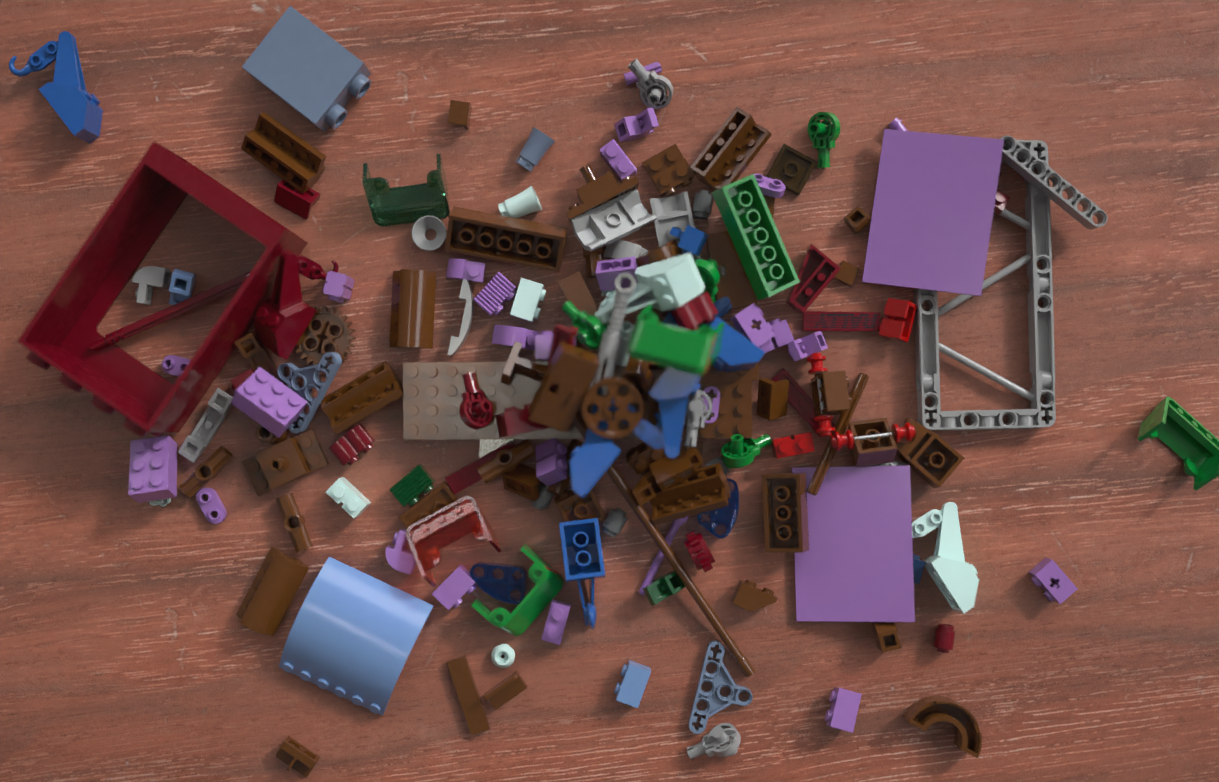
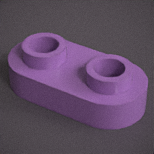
(769, 186)
(177, 365)
(212, 504)

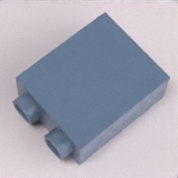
(308, 70)

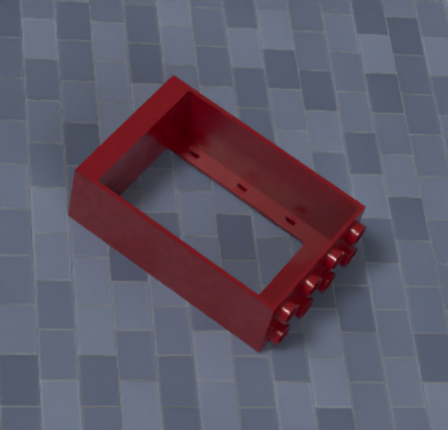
(102, 268)

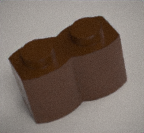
(639, 376)

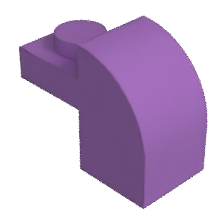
(636, 126)
(507, 336)
(807, 345)
(398, 557)

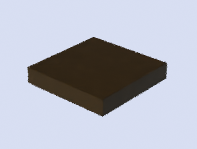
(792, 169)

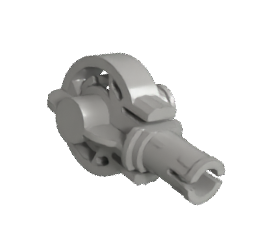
(651, 83)
(694, 412)
(717, 742)

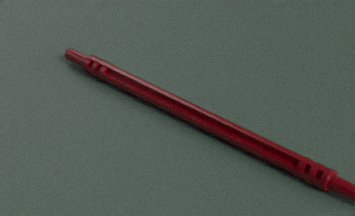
(170, 312)

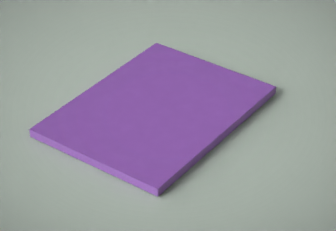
(933, 211)
(857, 547)

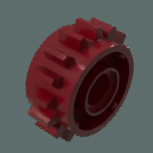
(699, 551)

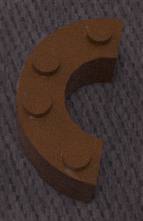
(940, 708)

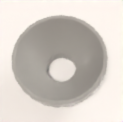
(420, 228)

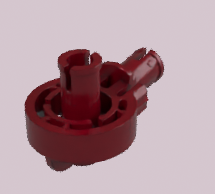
(474, 404)

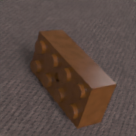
(783, 531)

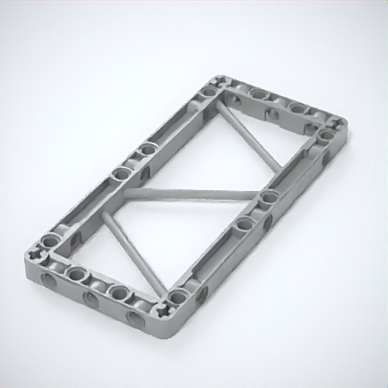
(1040, 329)

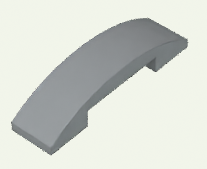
(457, 342)
(207, 426)

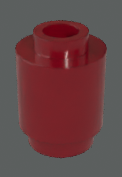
(944, 638)

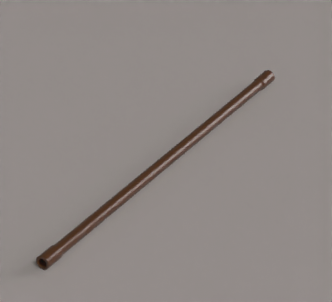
(741, 660)

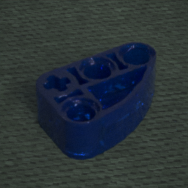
(724, 515)
(500, 587)

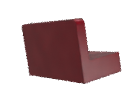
(294, 200)

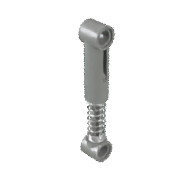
(611, 338)

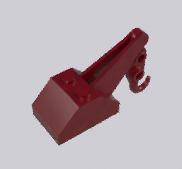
(285, 315)

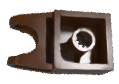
(921, 451)

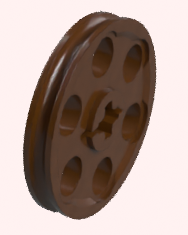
(620, 413)

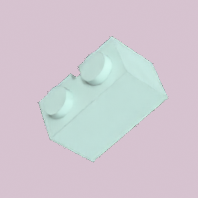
(527, 300)
(353, 500)

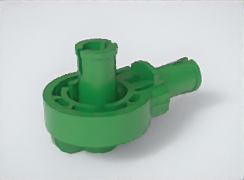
(823, 135)
(707, 271)
(582, 321)
(742, 452)

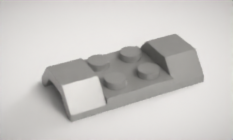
(672, 212)
(611, 221)

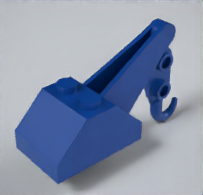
(68, 91)
(736, 350)
(672, 393)
(596, 454)
(583, 559)

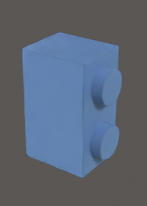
(632, 684)

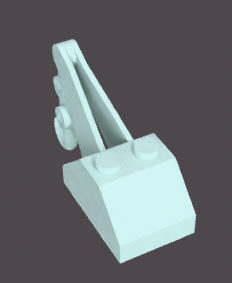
(664, 286)
(948, 567)

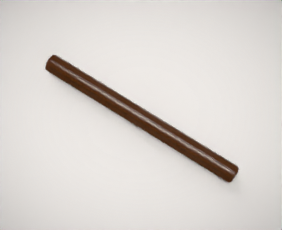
(841, 426)

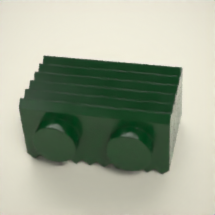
(412, 486)

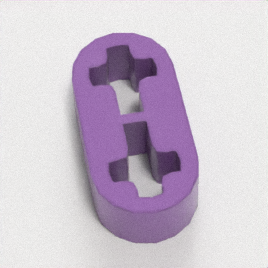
(715, 403)

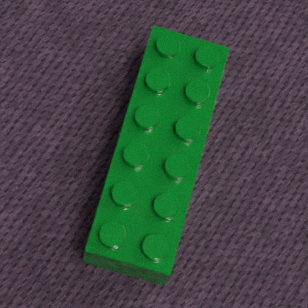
(755, 237)

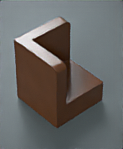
(460, 113)

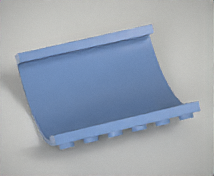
(354, 635)

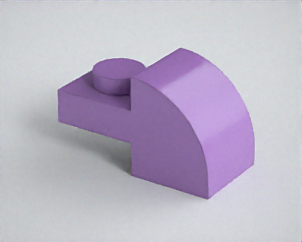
(461, 269)

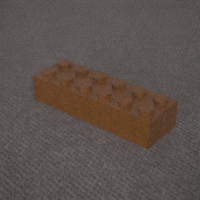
(506, 239)

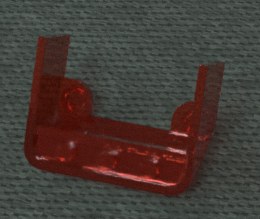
(444, 528)

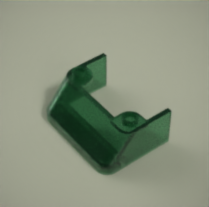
(407, 203)

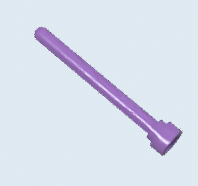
(659, 558)

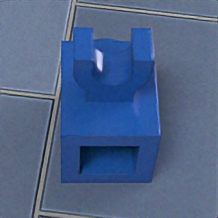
(691, 239)

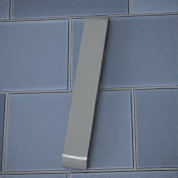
(1059, 184)

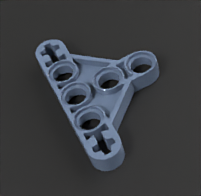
(312, 380)
(713, 698)

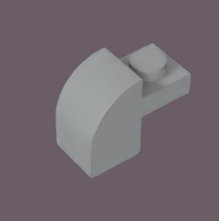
(623, 249)
(148, 278)

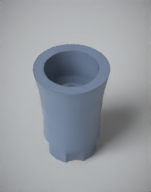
(534, 149)

